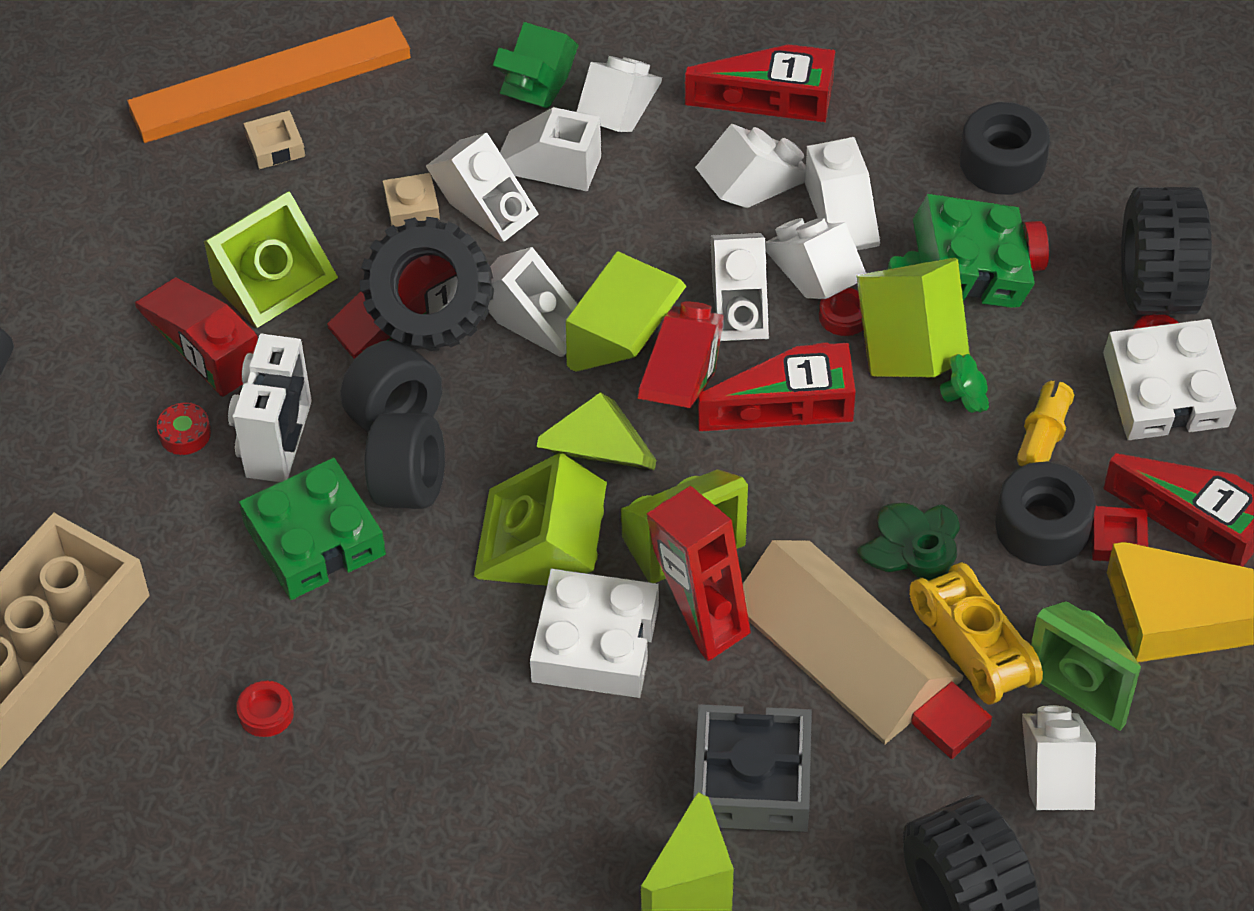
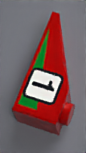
(769, 82)
(423, 288)
(201, 331)
(683, 355)
(790, 389)
(1195, 503)
(702, 569)

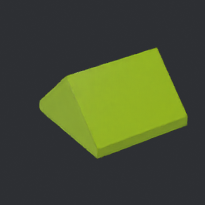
(268, 261)
(619, 313)
(913, 319)
(598, 433)
(693, 866)

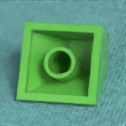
(1086, 662)

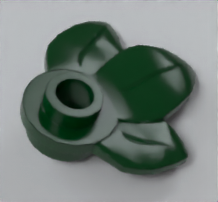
(913, 540)

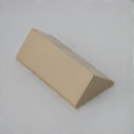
(843, 637)

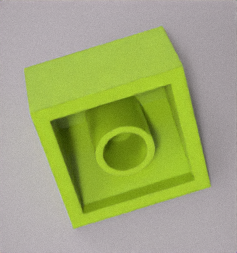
(721, 488)
(541, 523)

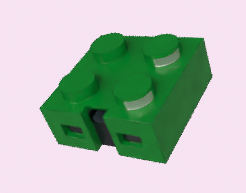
(985, 241)
(312, 527)

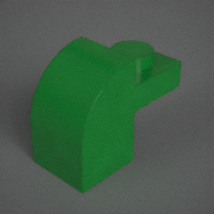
(537, 65)

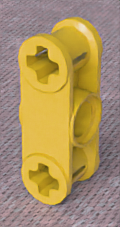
(976, 633)

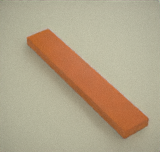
(268, 79)

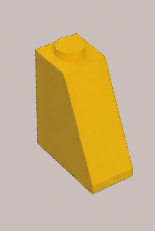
(1180, 602)

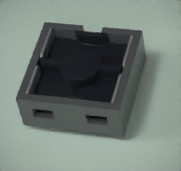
(755, 766)

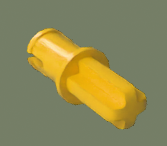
(1045, 424)

